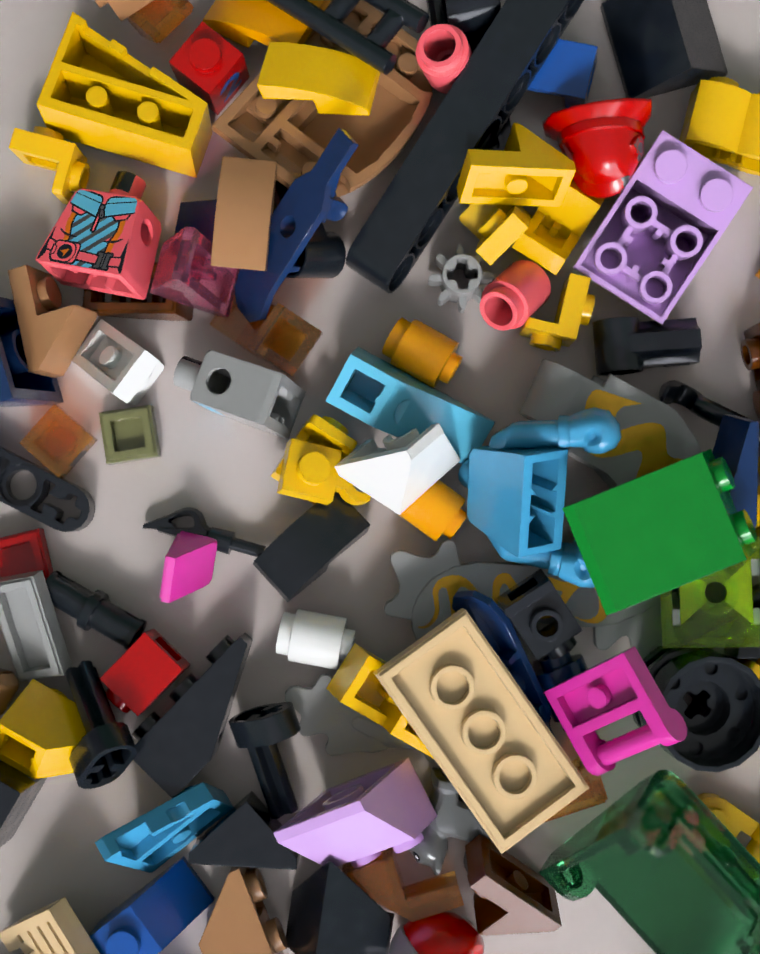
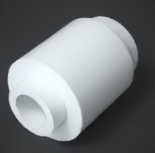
(314, 638)

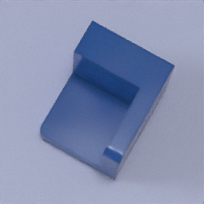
(567, 72)

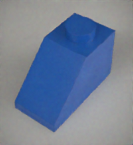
(153, 913)

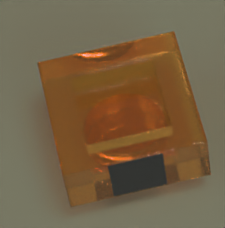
(58, 441)

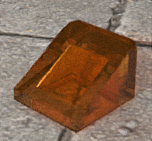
(160, 18)

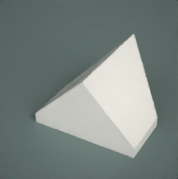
(402, 469)

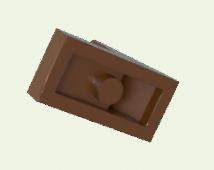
(508, 893)

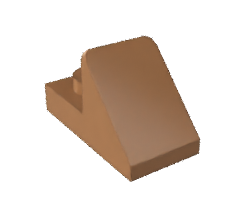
(47, 333)

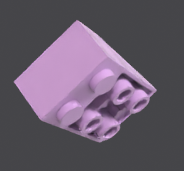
(662, 227)

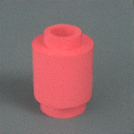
(442, 55)
(515, 295)

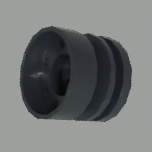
(723, 711)

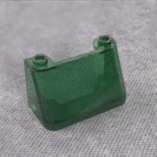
(665, 870)

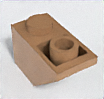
(241, 920)

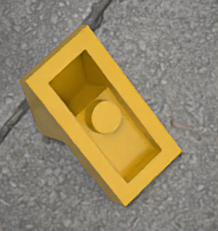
(521, 175)

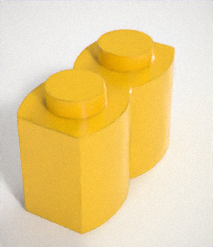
(724, 124)

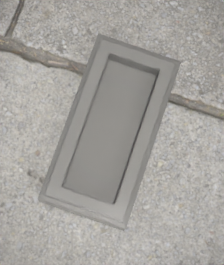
(32, 627)

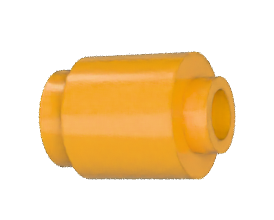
(422, 352)
(437, 511)

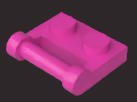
(606, 695)

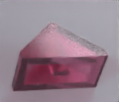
(187, 274)

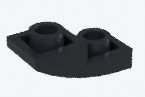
(310, 545)

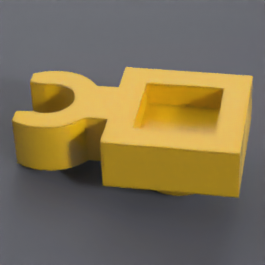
(311, 474)

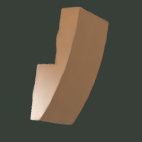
(243, 213)

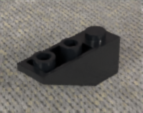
(191, 731)

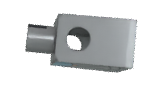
(241, 391)

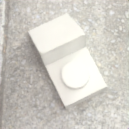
(118, 363)

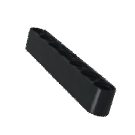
(465, 120)

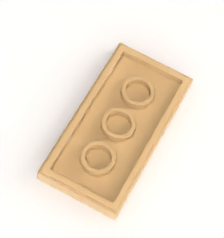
(481, 730)

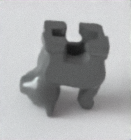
(452, 820)

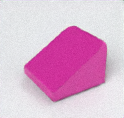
(187, 565)

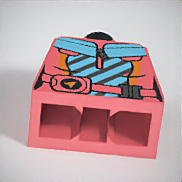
(105, 240)

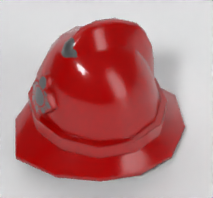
(602, 141)

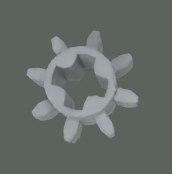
(472, 271)

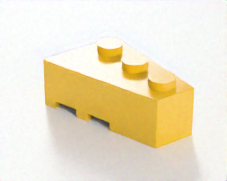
(121, 105)

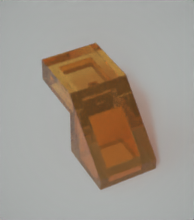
(278, 340)
(385, 885)

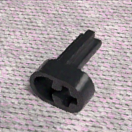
(259, 732)
(107, 744)

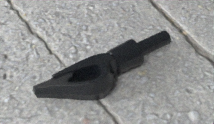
(225, 539)

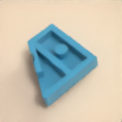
(165, 829)

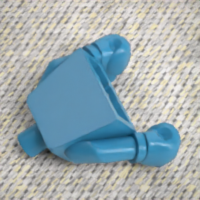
(521, 488)

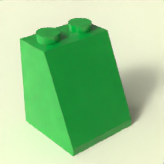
(661, 531)

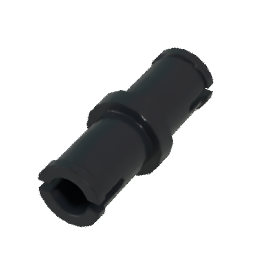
(94, 610)

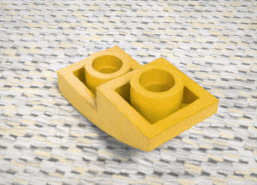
(328, 77)

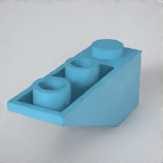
(398, 403)

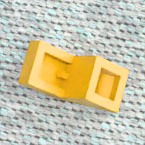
(558, 229)

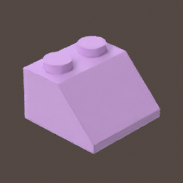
(362, 818)

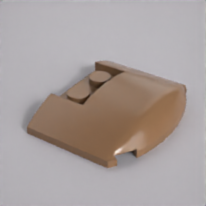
(298, 135)

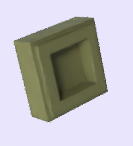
(129, 434)

